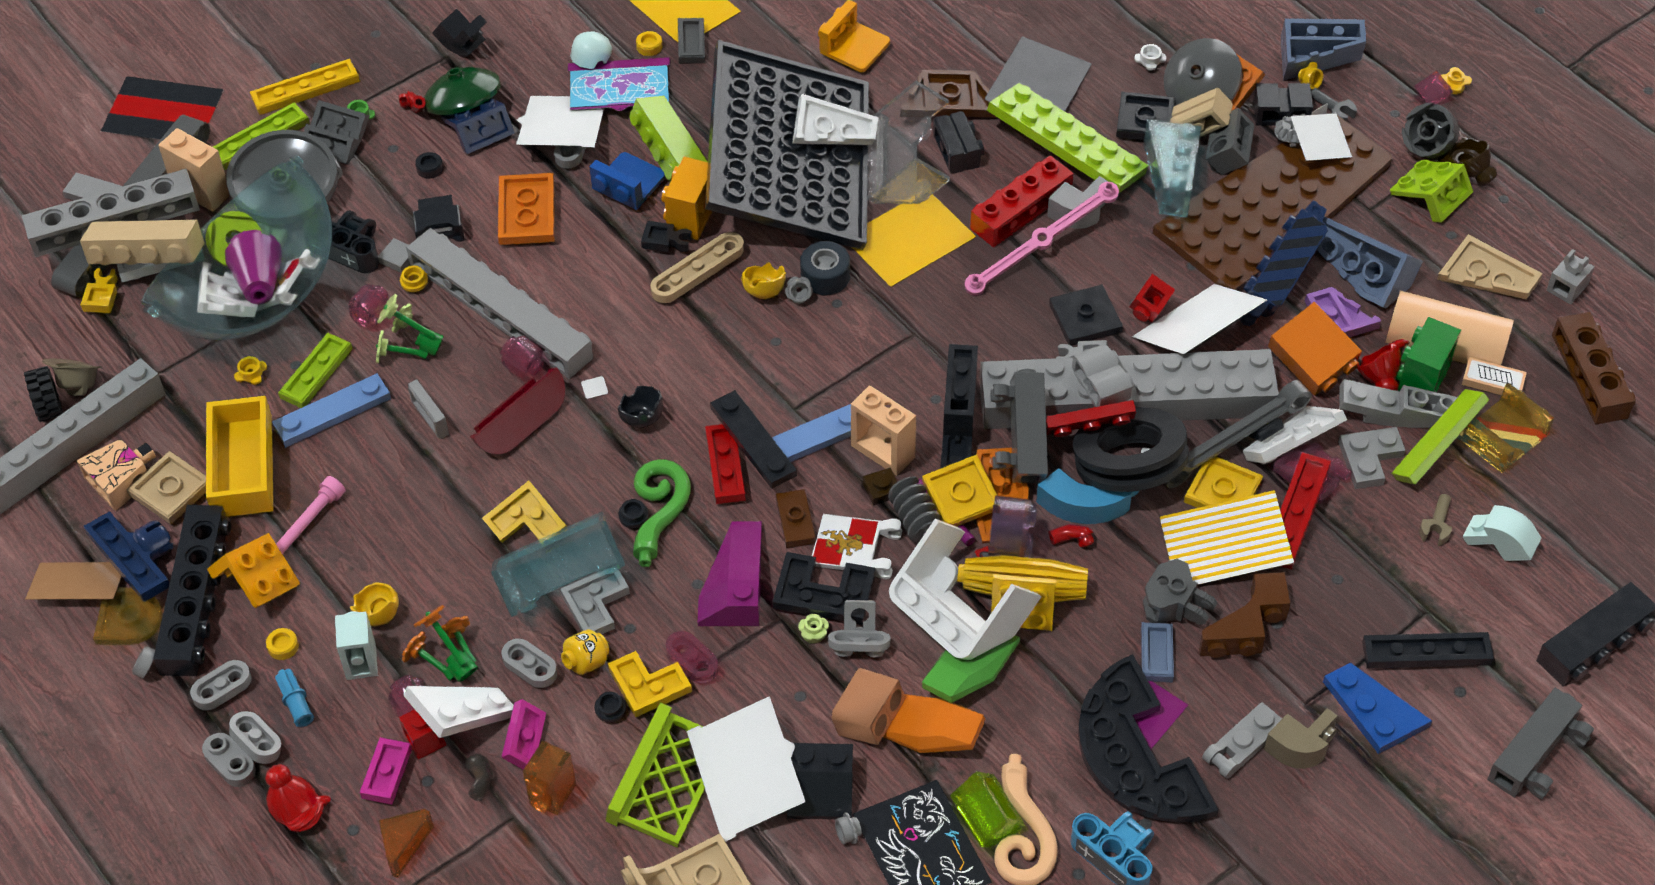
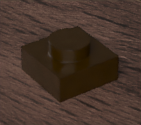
(878, 485)

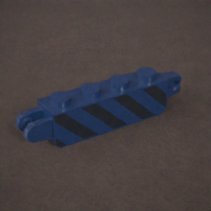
(1286, 262)

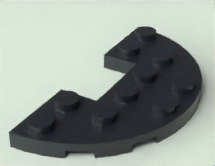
(1123, 760)

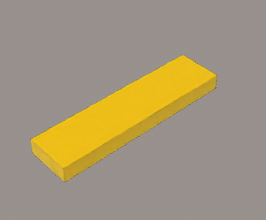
(304, 86)

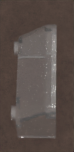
(893, 164)

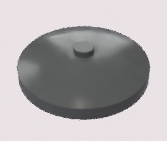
(275, 147)

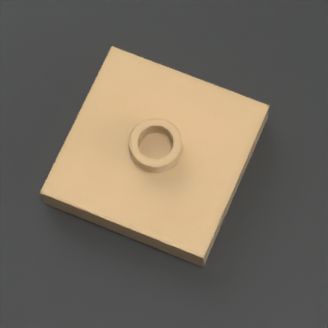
(169, 487)

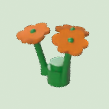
(460, 663)

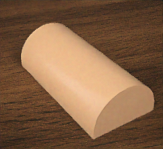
(1481, 334)

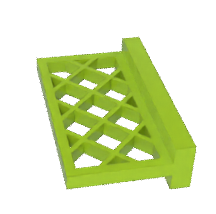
(639, 772)

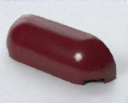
(520, 414)

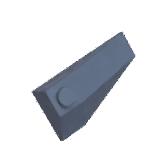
(1367, 264)

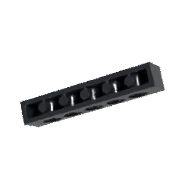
(199, 542)

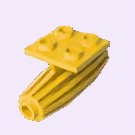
(1047, 577)

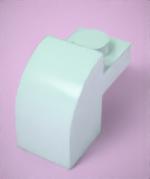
(1507, 530)

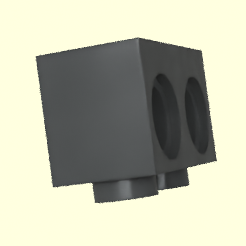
(1231, 145)

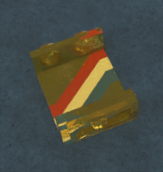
(1507, 429)

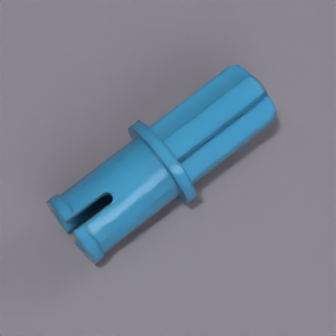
(294, 698)

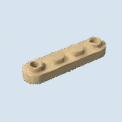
(697, 267)

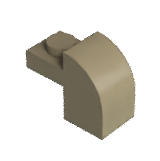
(1299, 745)

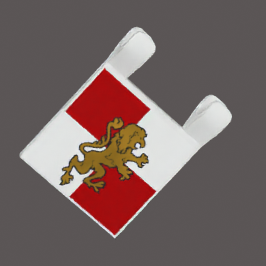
(287, 275)
(855, 542)

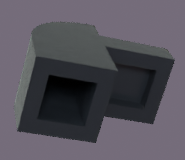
(459, 34)

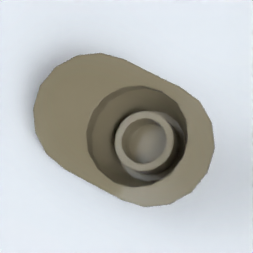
(73, 375)

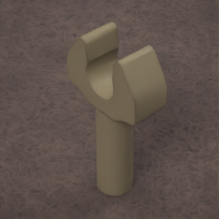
(1437, 522)

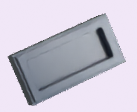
(1157, 651)

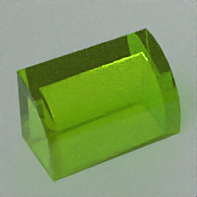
(986, 809)

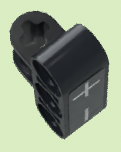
(353, 243)

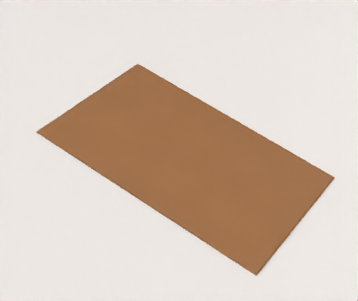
(74, 581)

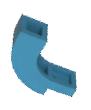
(1081, 502)

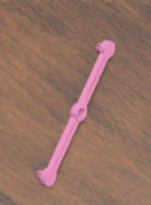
(976, 283)

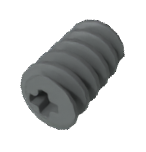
(913, 507)

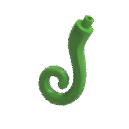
(647, 537)

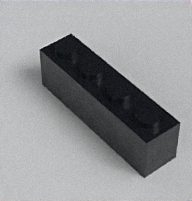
(1597, 634)

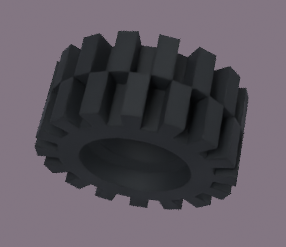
(43, 393)

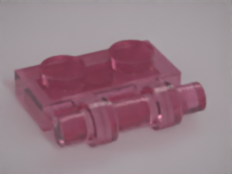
(1288, 462)

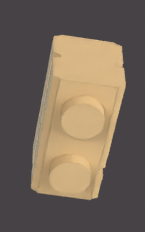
(1206, 110)

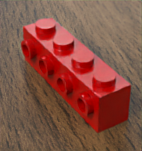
(1019, 201)

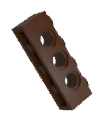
(1593, 368)

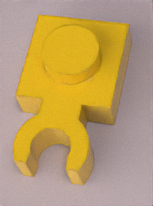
(100, 295)

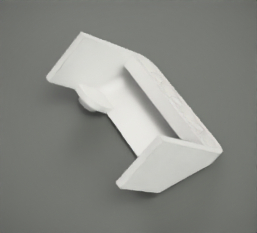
(926, 596)

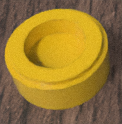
(649, 43)
(282, 644)

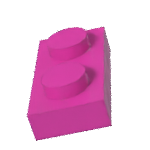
(523, 733)
(385, 771)

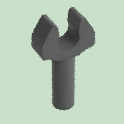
(1339, 108)

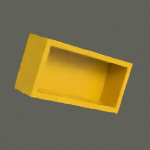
(239, 455)

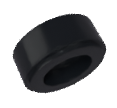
(429, 165)

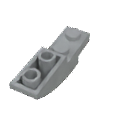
(1403, 408)

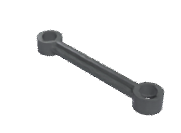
(1291, 398)

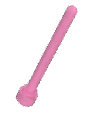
(329, 491)

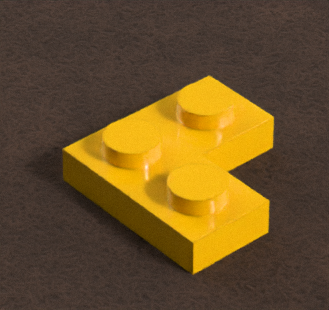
(523, 508)
(646, 690)

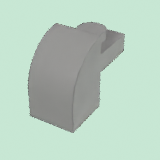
(1069, 197)

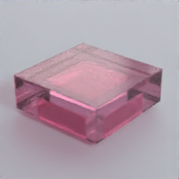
(1433, 88)

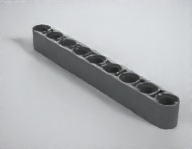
(74, 271)

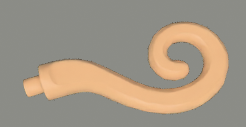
(1015, 787)

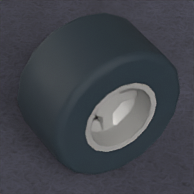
(826, 267)

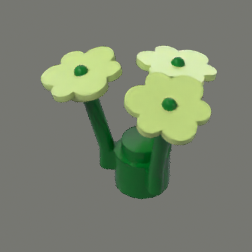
(427, 339)

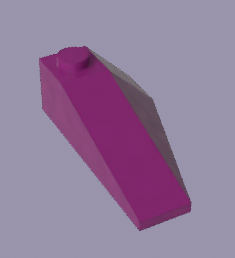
(733, 582)

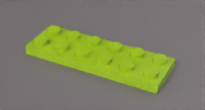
(1067, 136)

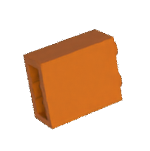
(1315, 349)

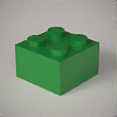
(1429, 356)

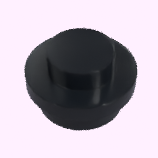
(633, 513)
(610, 707)

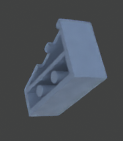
(1321, 41)

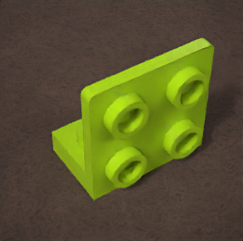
(1440, 183)

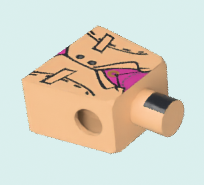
(115, 470)

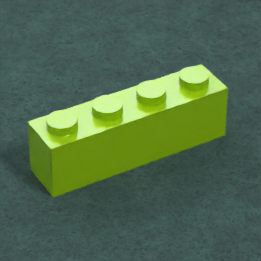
(663, 133)

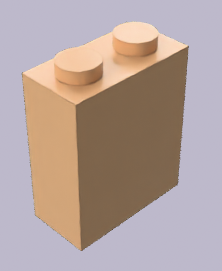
(202, 164)

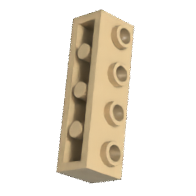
(142, 242)

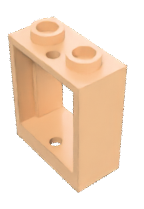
(873, 440)

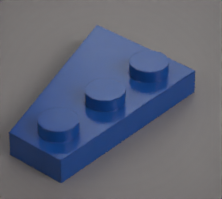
(1374, 709)

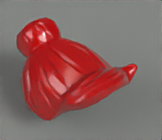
(1383, 365)
(293, 799)

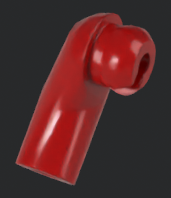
(1072, 531)

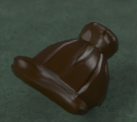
(1475, 157)

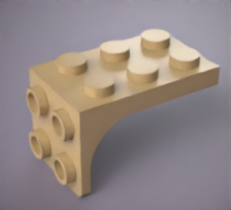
(701, 865)

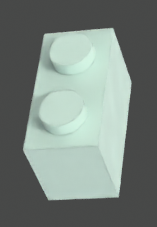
(356, 645)

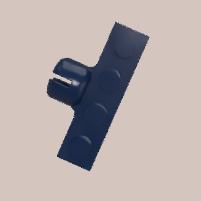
(133, 552)

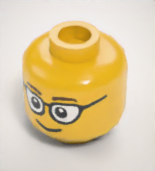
(585, 651)

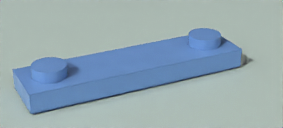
(331, 410)
(815, 434)

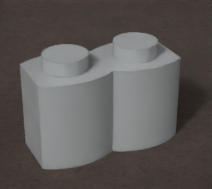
(1102, 376)

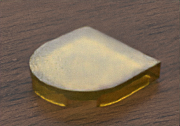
(127, 619)

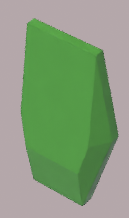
(956, 678)

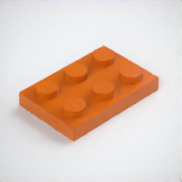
(526, 209)

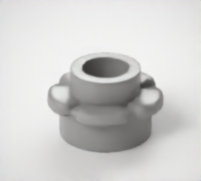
(804, 294)
(847, 829)

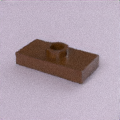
(795, 518)

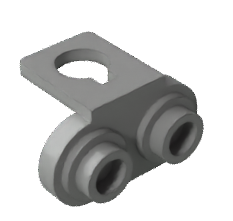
(859, 639)

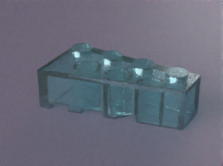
(1172, 161)

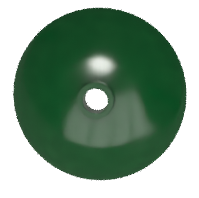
(461, 90)

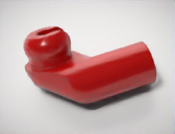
(411, 99)

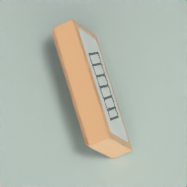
(1491, 376)

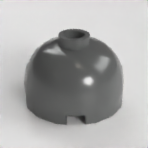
(1430, 131)

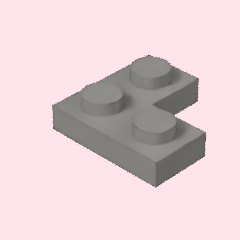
(1365, 450)
(588, 597)

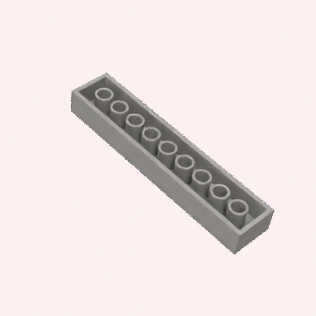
(1181, 384)

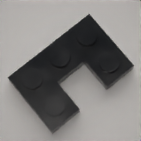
(799, 595)

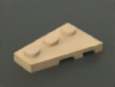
(1489, 269)

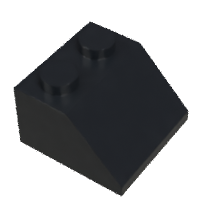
(825, 780)

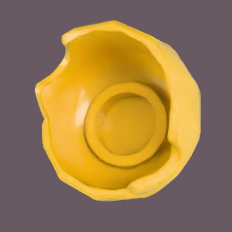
(763, 281)
(378, 601)

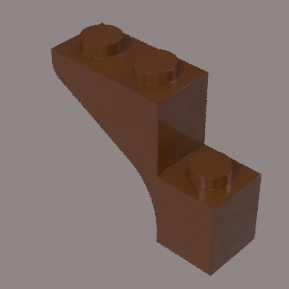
(1243, 629)

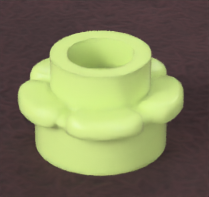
(813, 635)

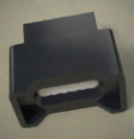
(441, 216)

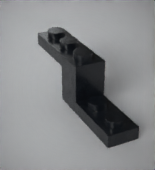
(959, 403)

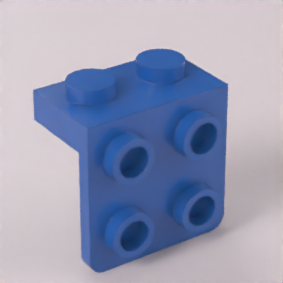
(626, 179)

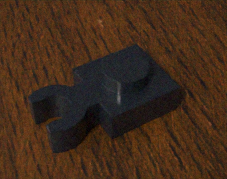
(661, 236)

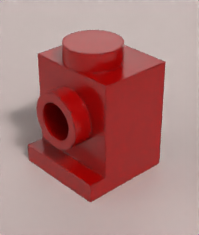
(1151, 299)
(420, 735)

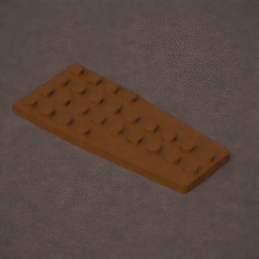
(1244, 211)

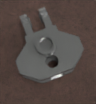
(1172, 594)

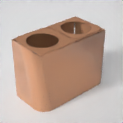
(867, 706)

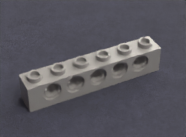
(146, 200)

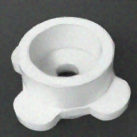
(1150, 56)

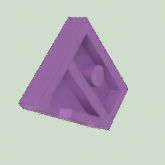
(1343, 311)

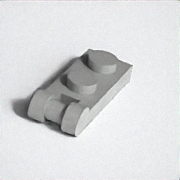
(1242, 741)

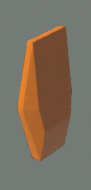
(1003, 485)
(934, 725)

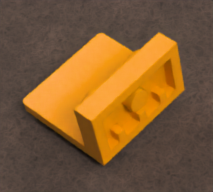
(258, 570)

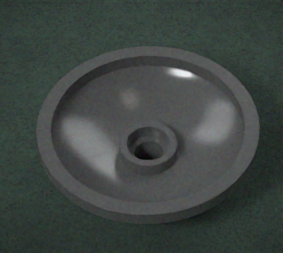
(1218, 66)

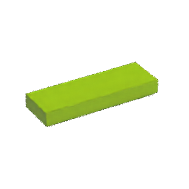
(315, 370)

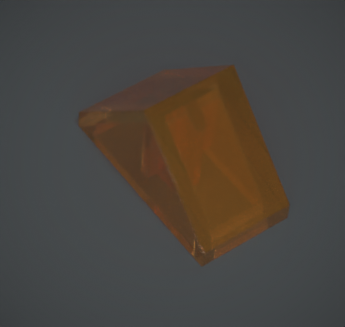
(404, 836)

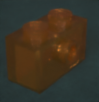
(549, 778)

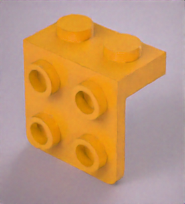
(850, 41)

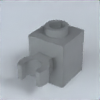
(1570, 277)

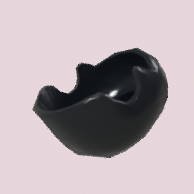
(642, 407)

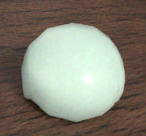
(590, 48)

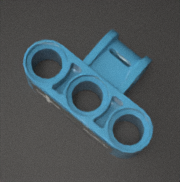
(1123, 838)

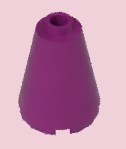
(254, 264)

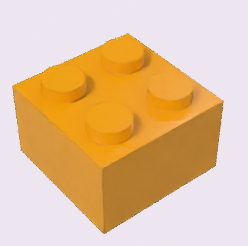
(687, 196)

